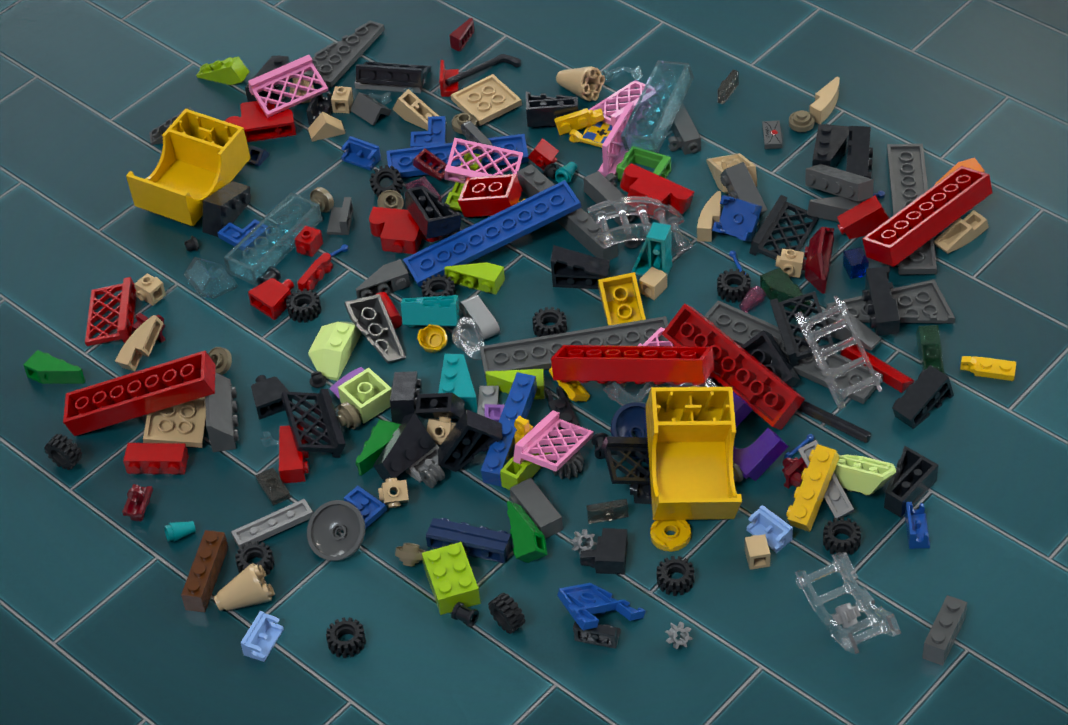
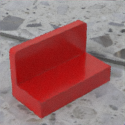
(446, 91)

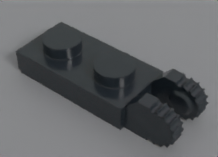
(562, 406)

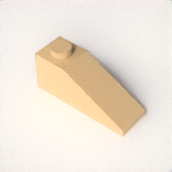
(413, 110)

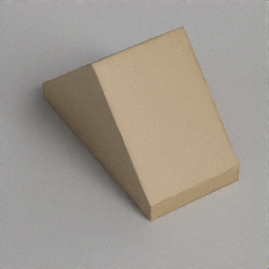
(325, 127)

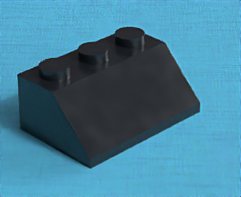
(768, 352)

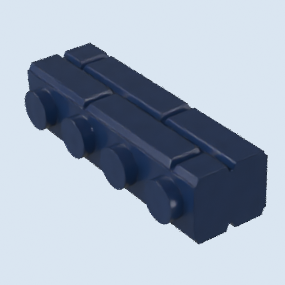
(477, 541)

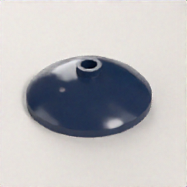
(629, 420)

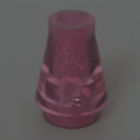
(753, 298)

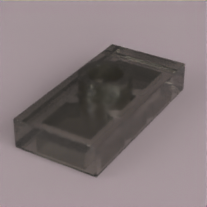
(728, 86)
(273, 486)
(607, 511)

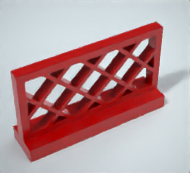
(124, 311)

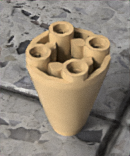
(583, 82)
(245, 590)

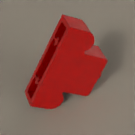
(259, 127)
(644, 183)
(396, 230)

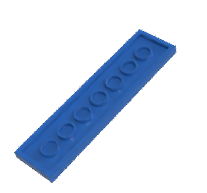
(403, 158)

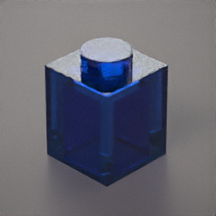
(855, 262)

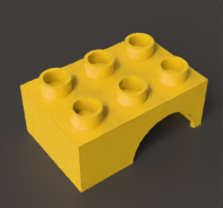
(195, 162)
(691, 453)

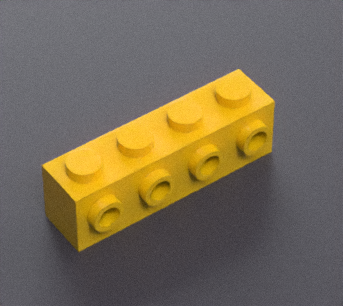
(813, 487)

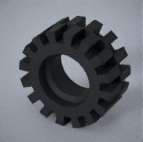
(384, 173)
(733, 277)
(438, 283)
(307, 312)
(549, 316)
(63, 451)
(841, 527)
(252, 551)
(675, 566)
(506, 612)
(345, 647)

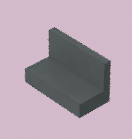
(369, 108)
(341, 218)

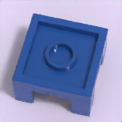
(738, 218)

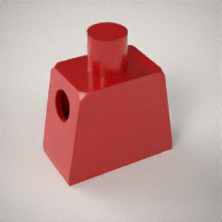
(271, 297)

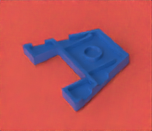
(590, 599)

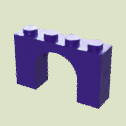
(762, 453)

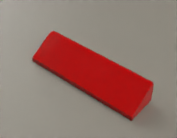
(891, 376)

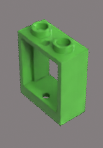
(659, 162)

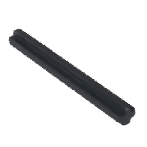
(835, 421)

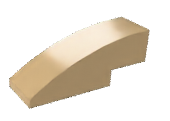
(825, 101)
(710, 214)
(962, 232)
(139, 343)

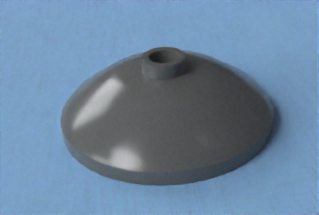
(325, 528)

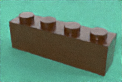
(204, 571)

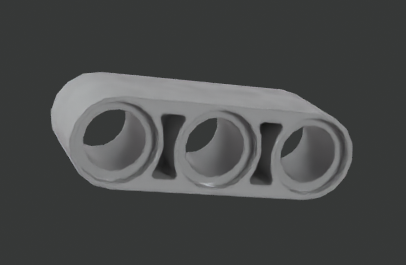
(479, 313)

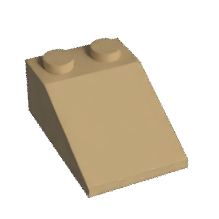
(719, 164)

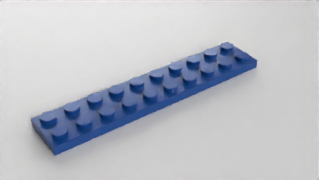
(493, 232)

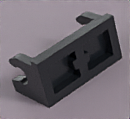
(317, 106)

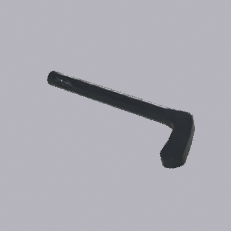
(516, 62)

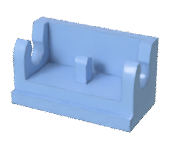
(776, 530)
(261, 636)

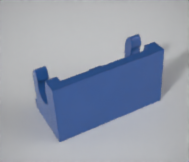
(361, 153)
(916, 527)

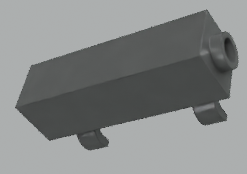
(684, 133)
(602, 189)

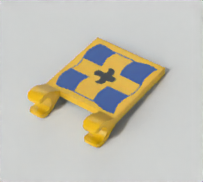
(592, 135)

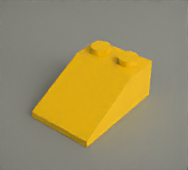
(621, 299)

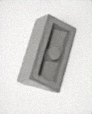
(423, 463)

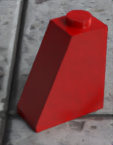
(862, 218)

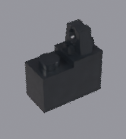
(440, 404)
(609, 553)

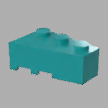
(655, 251)
(430, 310)
(457, 380)

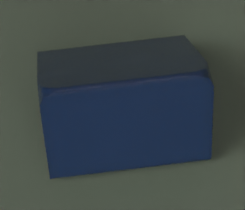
(257, 155)

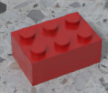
(489, 194)

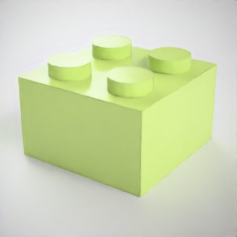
(366, 393)

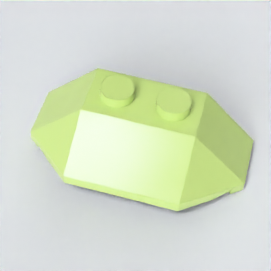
(333, 348)
(863, 473)

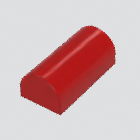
(394, 315)

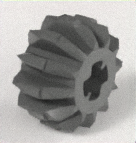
(571, 467)

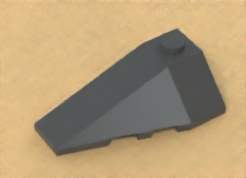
(374, 322)

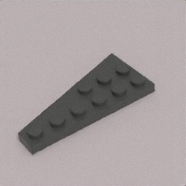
(338, 57)
(915, 304)

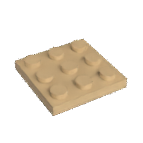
(486, 99)
(177, 424)

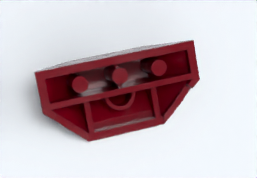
(819, 258)

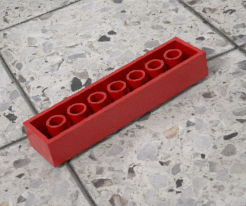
(927, 216)
(633, 364)
(736, 367)
(139, 393)

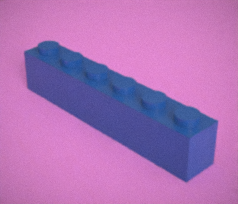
(517, 403)

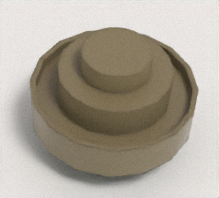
(462, 118)
(801, 121)
(323, 198)
(390, 199)
(221, 358)
(348, 415)
(409, 553)

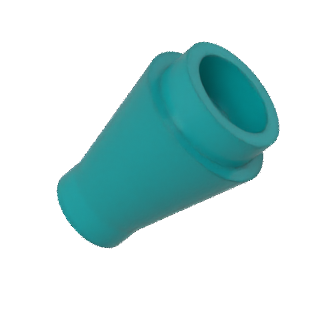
(566, 172)
(178, 530)

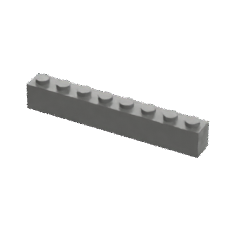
(577, 223)

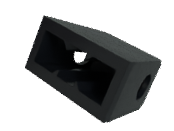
(268, 396)

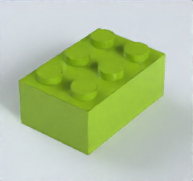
(450, 577)

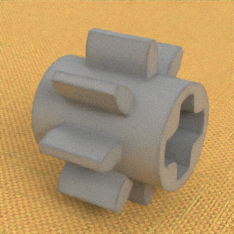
(577, 541)
(846, 615)
(672, 633)

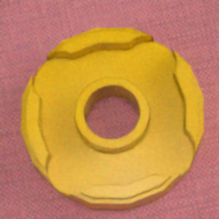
(670, 542)

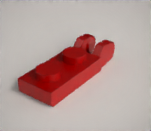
(315, 272)

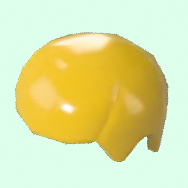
(432, 338)

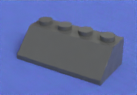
(221, 415)

